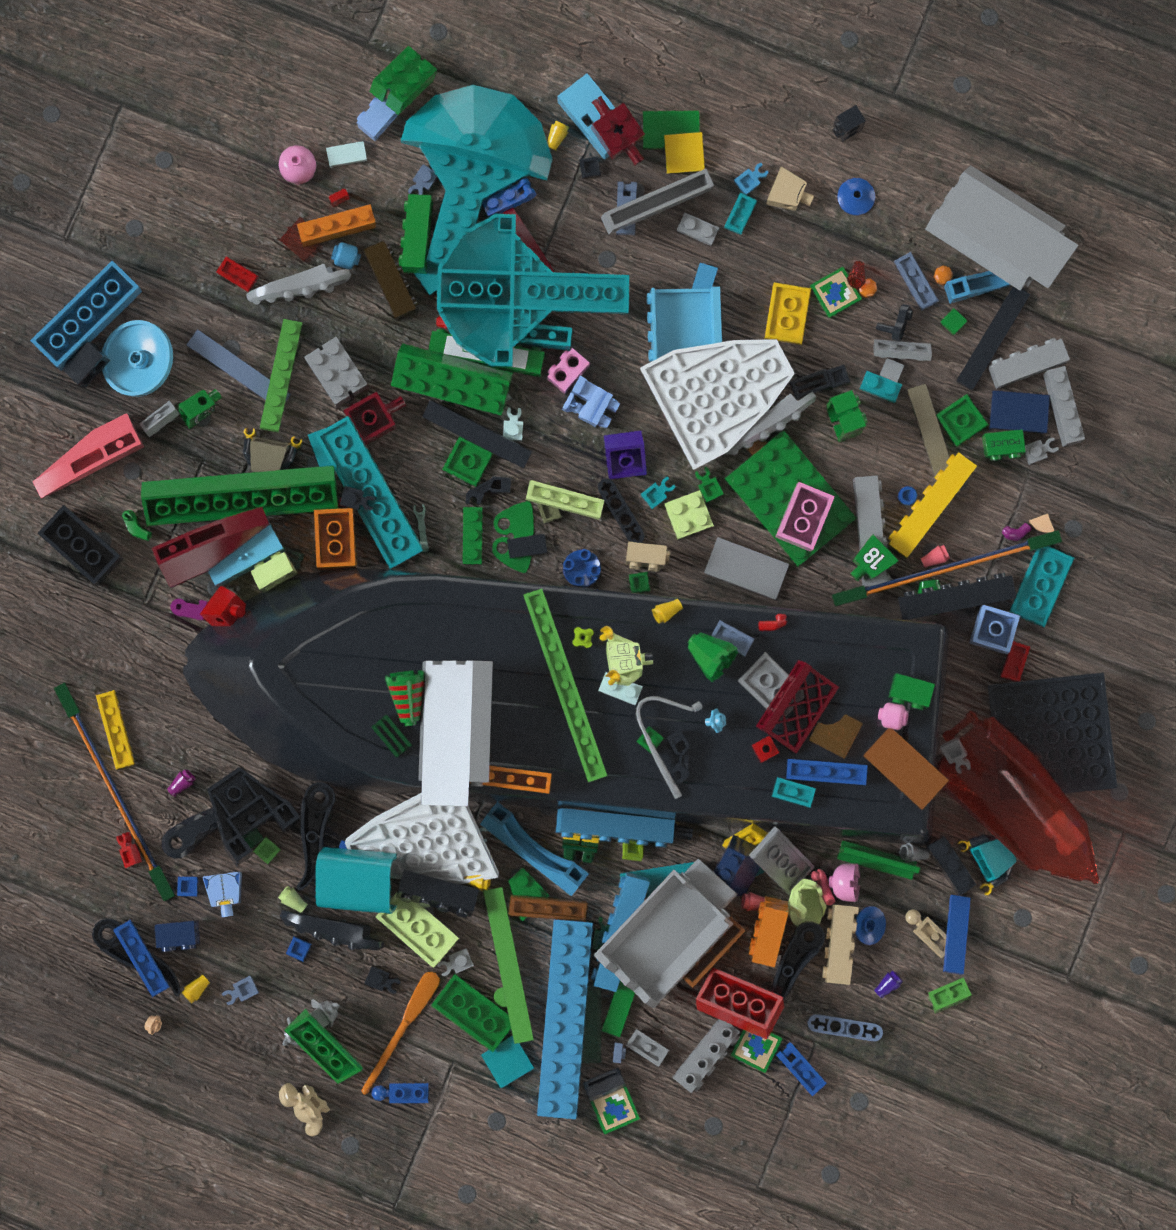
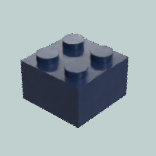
(177, 934)

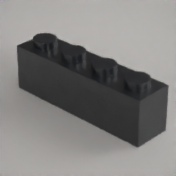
(437, 894)

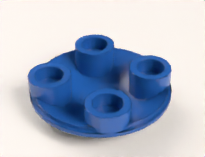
(582, 568)

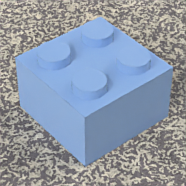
(994, 629)

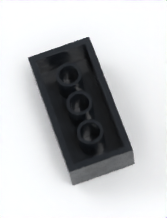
(80, 545)

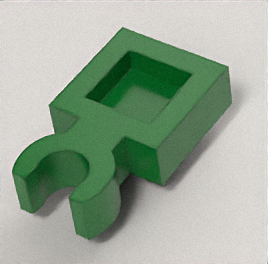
(709, 488)

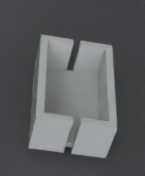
(336, 372)

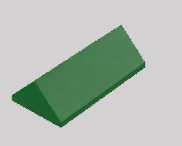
(323, 1047)

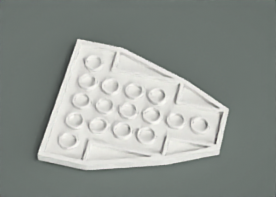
(717, 392)
(428, 841)

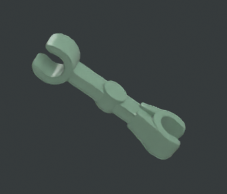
(421, 527)

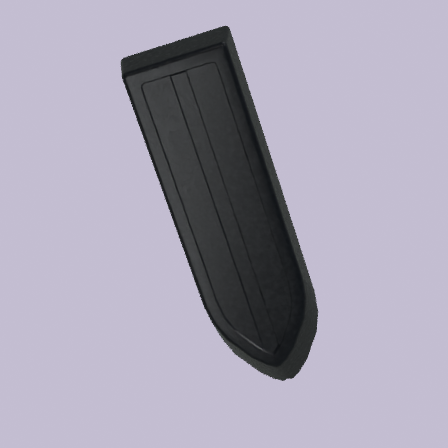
(313, 654)

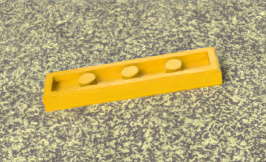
(115, 729)

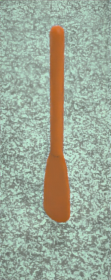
(418, 1000)

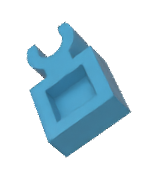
(749, 180)

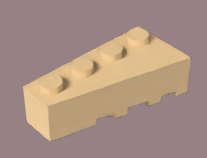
(840, 944)

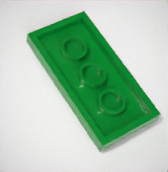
(473, 1013)

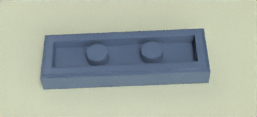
(916, 281)

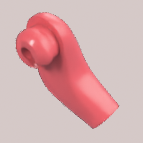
(822, 881)

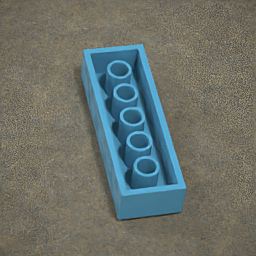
(86, 315)

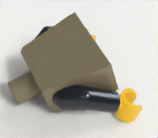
(268, 454)

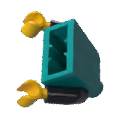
(992, 858)

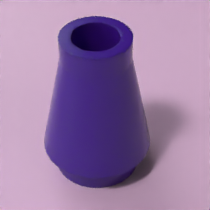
(888, 984)

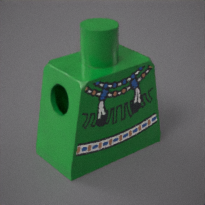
(193, 412)

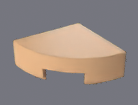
(1042, 524)

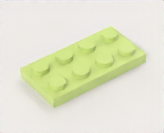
(419, 930)

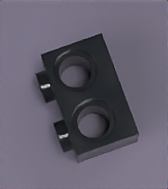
(848, 123)

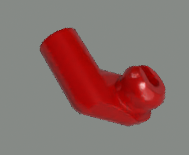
(773, 625)

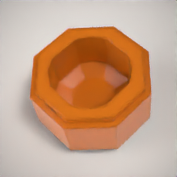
(943, 275)
(868, 289)

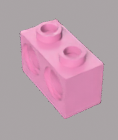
(572, 373)

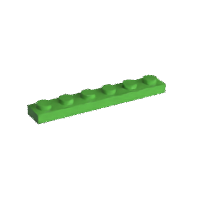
(281, 375)

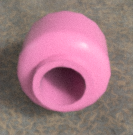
(893, 716)

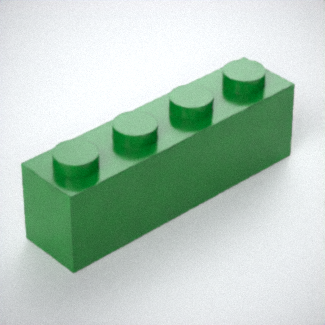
(417, 233)

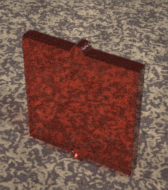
(292, 240)

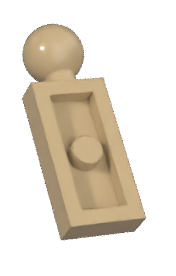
(928, 932)

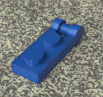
(509, 198)
(801, 1069)

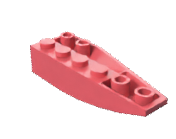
(90, 454)

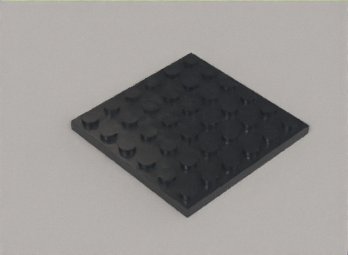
(1063, 726)

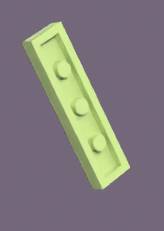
(564, 499)

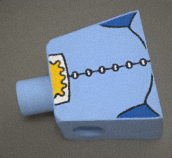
(224, 891)

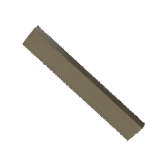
(929, 428)

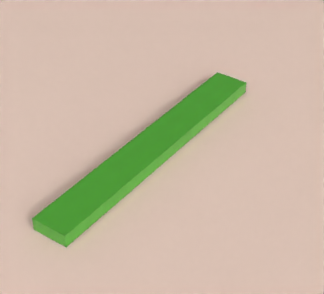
(508, 965)

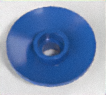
(855, 205)
(870, 925)

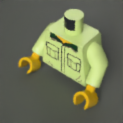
(623, 658)

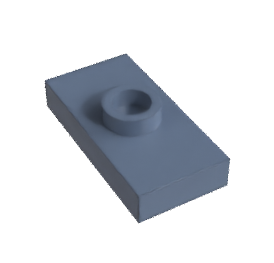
(730, 634)

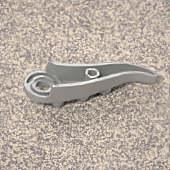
(300, 284)
(774, 420)

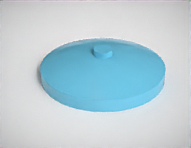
(138, 358)

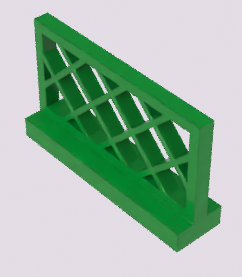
(877, 860)

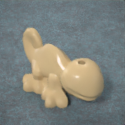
(306, 1106)

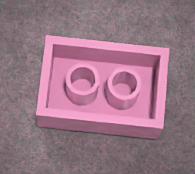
(804, 516)

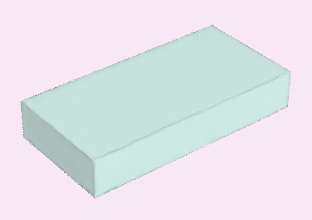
(346, 154)

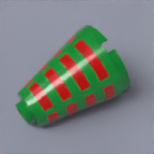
(407, 694)

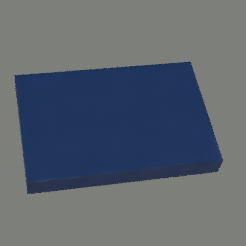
(1019, 411)

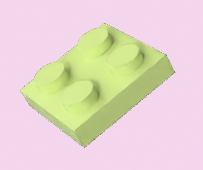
(688, 515)

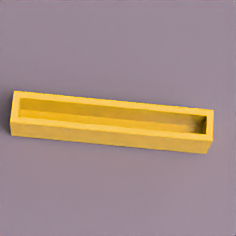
(931, 506)

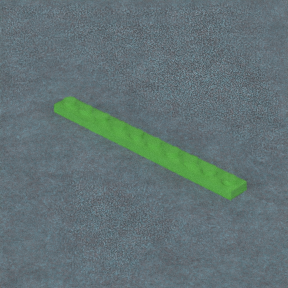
(565, 685)

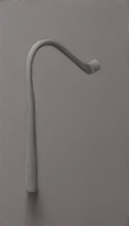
(666, 774)

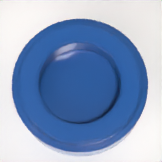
(907, 496)

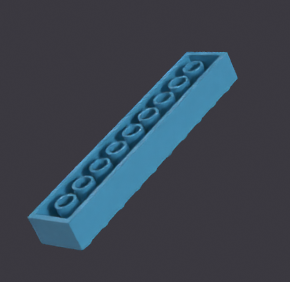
(565, 1019)

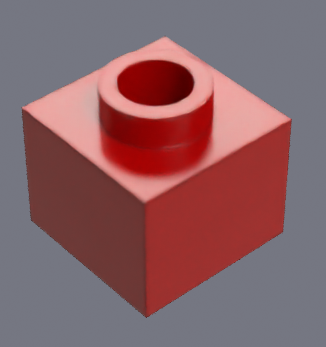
(762, 756)

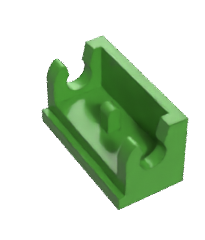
(949, 995)

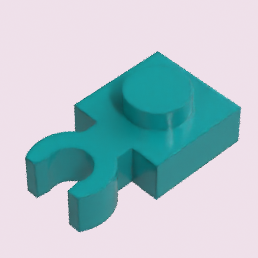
(655, 494)

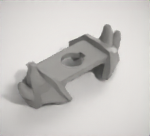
(325, 1013)

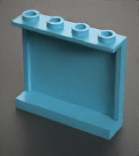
(683, 319)

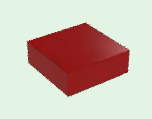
(339, 197)

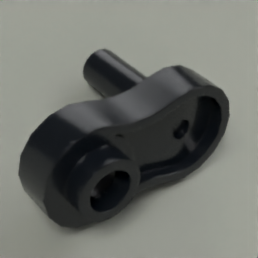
(905, 314)

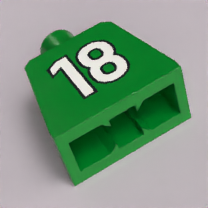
(872, 560)

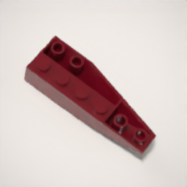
(207, 545)

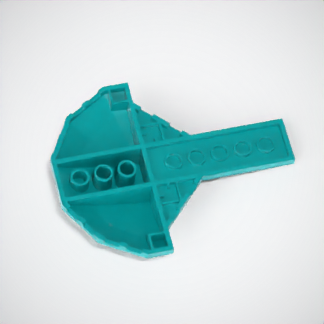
(476, 147)
(500, 290)

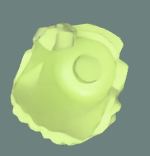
(806, 902)

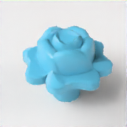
(716, 721)

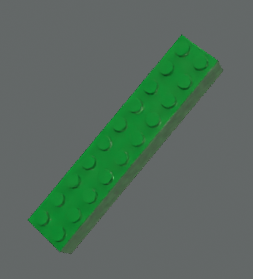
(232, 494)

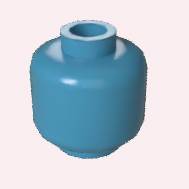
(345, 255)

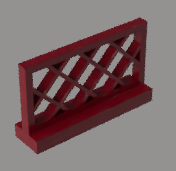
(786, 695)

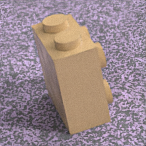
(647, 555)

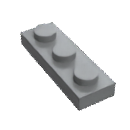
(902, 350)

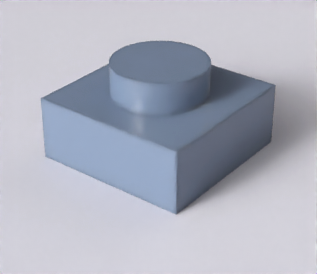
(619, 1052)

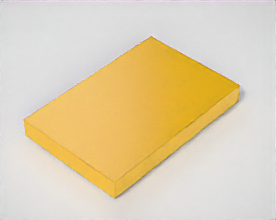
(787, 313)

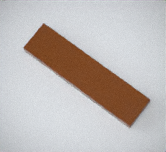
(548, 908)

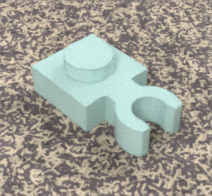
(513, 429)

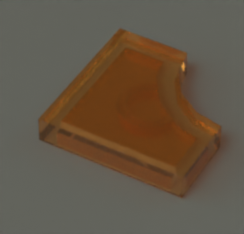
(837, 736)

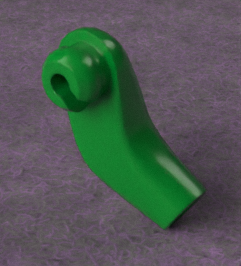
(134, 527)

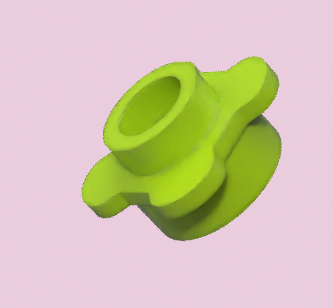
(582, 642)

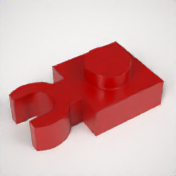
(129, 852)

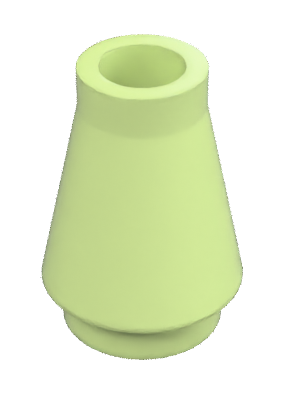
(292, 899)

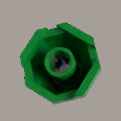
(712, 654)

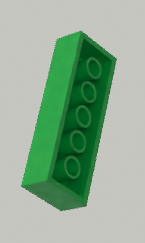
(451, 379)

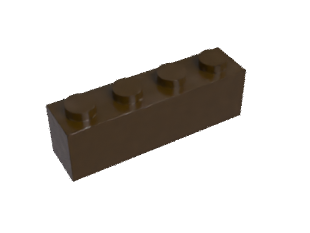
(390, 281)

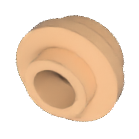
(153, 1024)

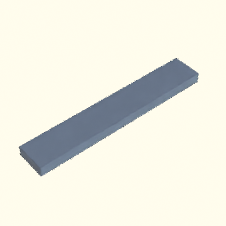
(230, 364)

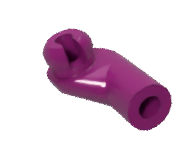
(1016, 534)

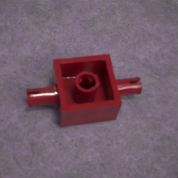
(615, 142)
(375, 408)

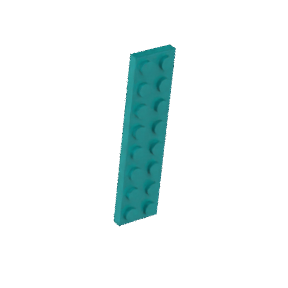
(358, 470)

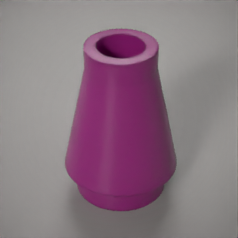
(181, 782)

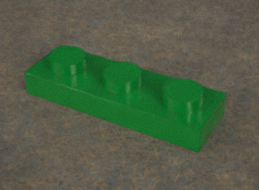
(472, 535)

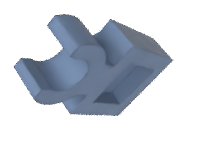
(424, 180)
(243, 989)

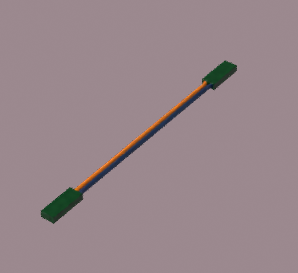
(860, 592)
(157, 873)

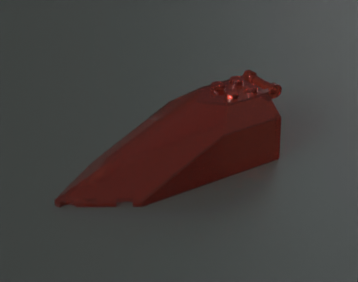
(1018, 801)

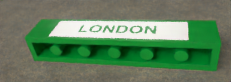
(524, 360)

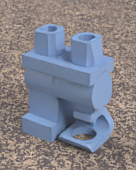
(596, 402)

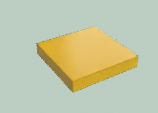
(684, 152)

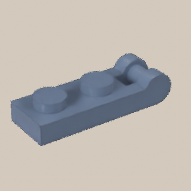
(630, 230)

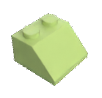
(273, 572)

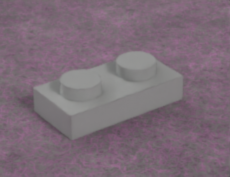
(697, 229)
(159, 418)
(647, 1047)

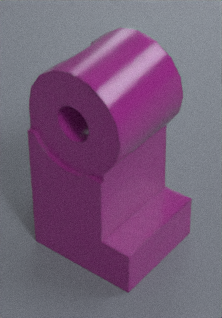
(188, 610)

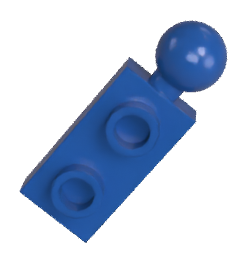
(402, 1093)

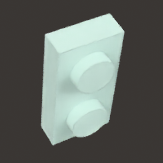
(625, 693)

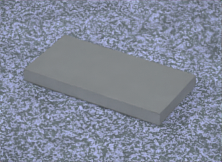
(746, 568)
(781, 860)

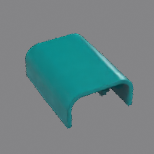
(354, 880)

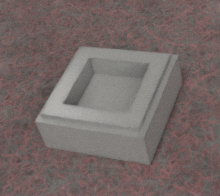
(891, 370)

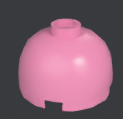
(297, 164)
(846, 882)

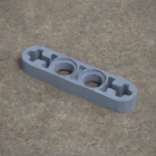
(845, 1025)

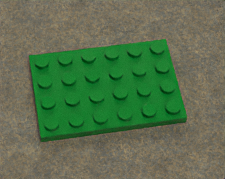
(767, 486)

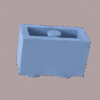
(376, 119)

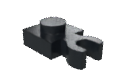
(354, 498)
(379, 978)

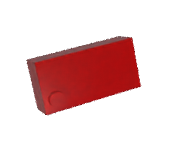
(740, 1003)

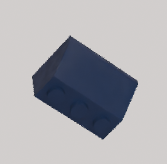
(736, 865)

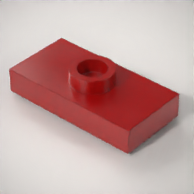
(237, 274)
(1015, 662)

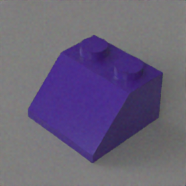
(625, 454)

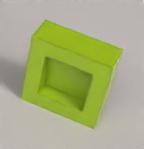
(632, 851)

